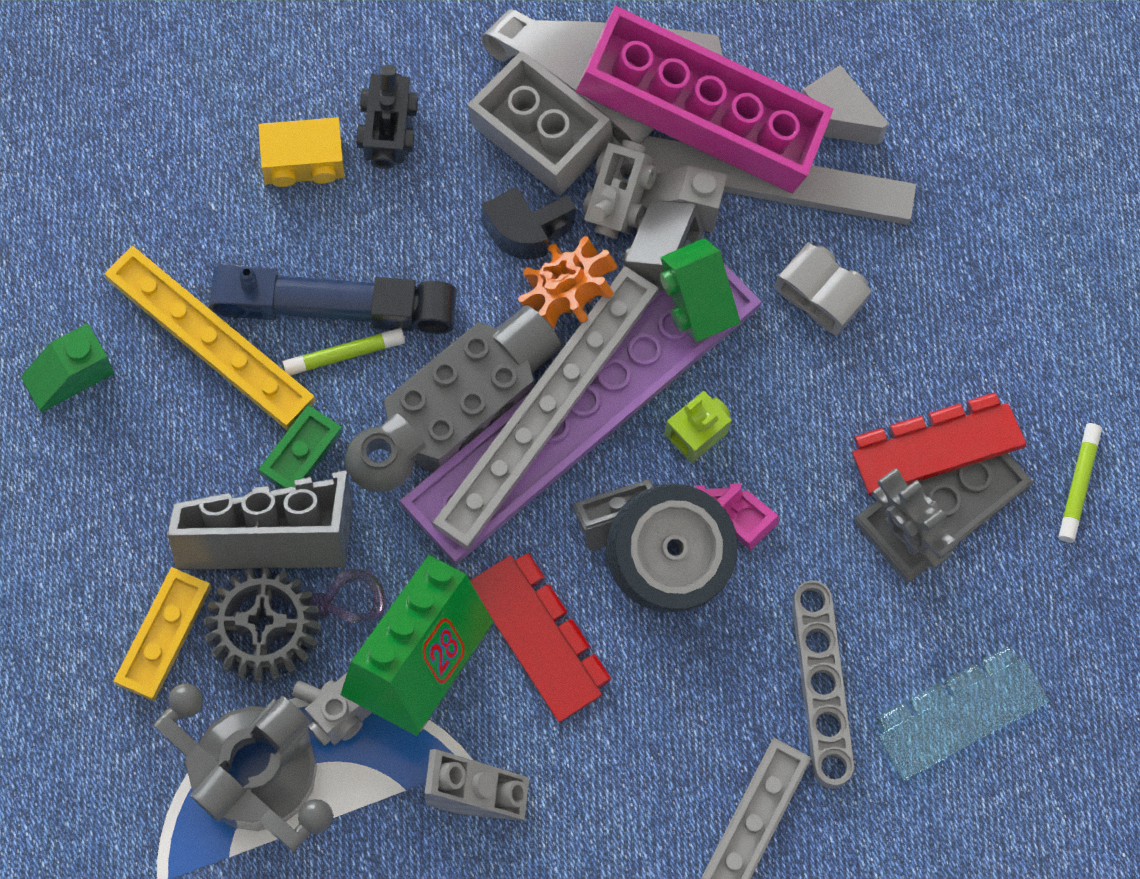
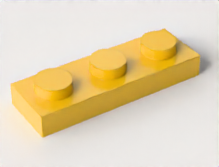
(162, 634)

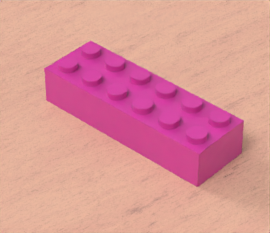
(704, 100)

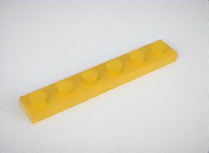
(209, 337)

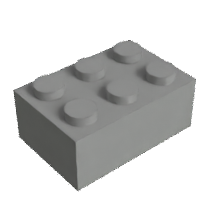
(540, 122)

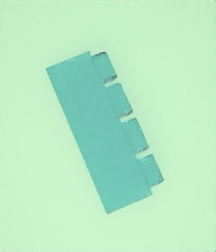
(955, 721)

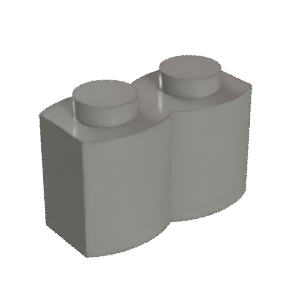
(823, 288)

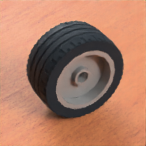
(640, 554)

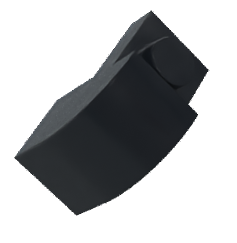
(521, 231)

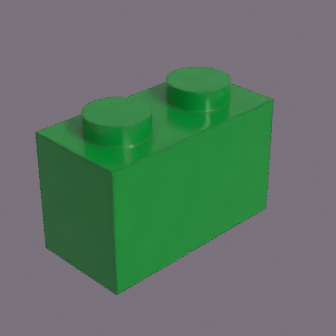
(699, 290)

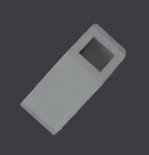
(474, 788)

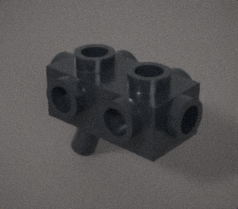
(387, 112)

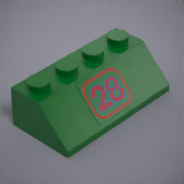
(418, 647)

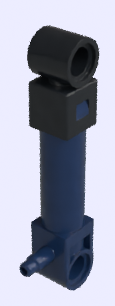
(386, 302)

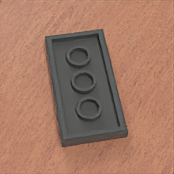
(966, 497)

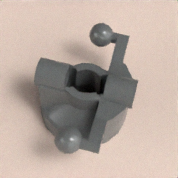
(270, 796)

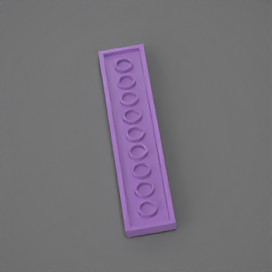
(636, 373)

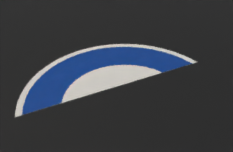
(348, 776)

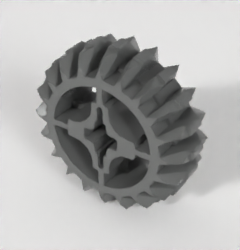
(247, 621)

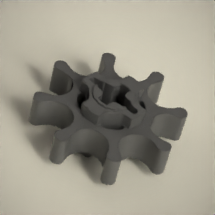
(914, 518)

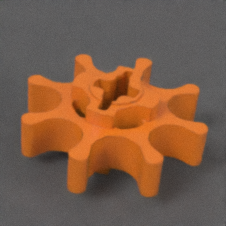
(569, 281)

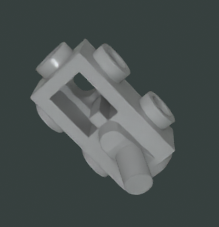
(616, 200)
(330, 713)

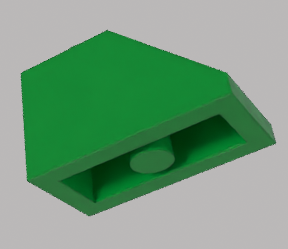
(66, 368)

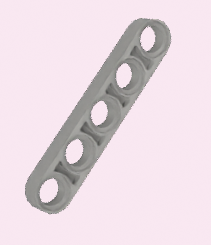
(816, 703)

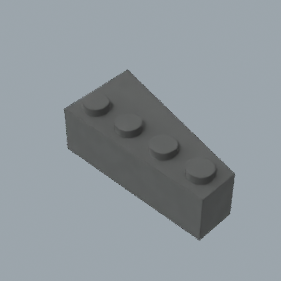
(265, 528)

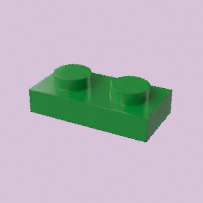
(300, 448)

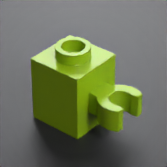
(698, 426)

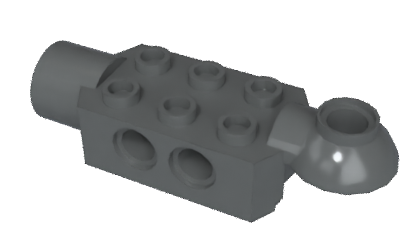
(453, 399)

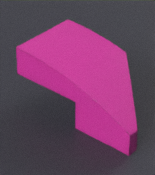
(749, 515)

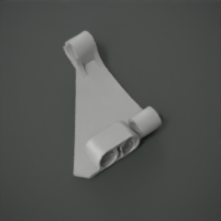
(565, 52)

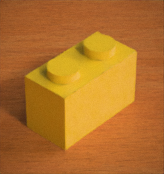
(301, 151)

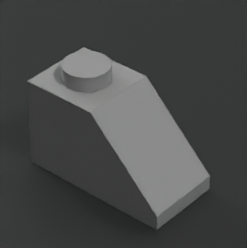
(853, 113)
(690, 185)

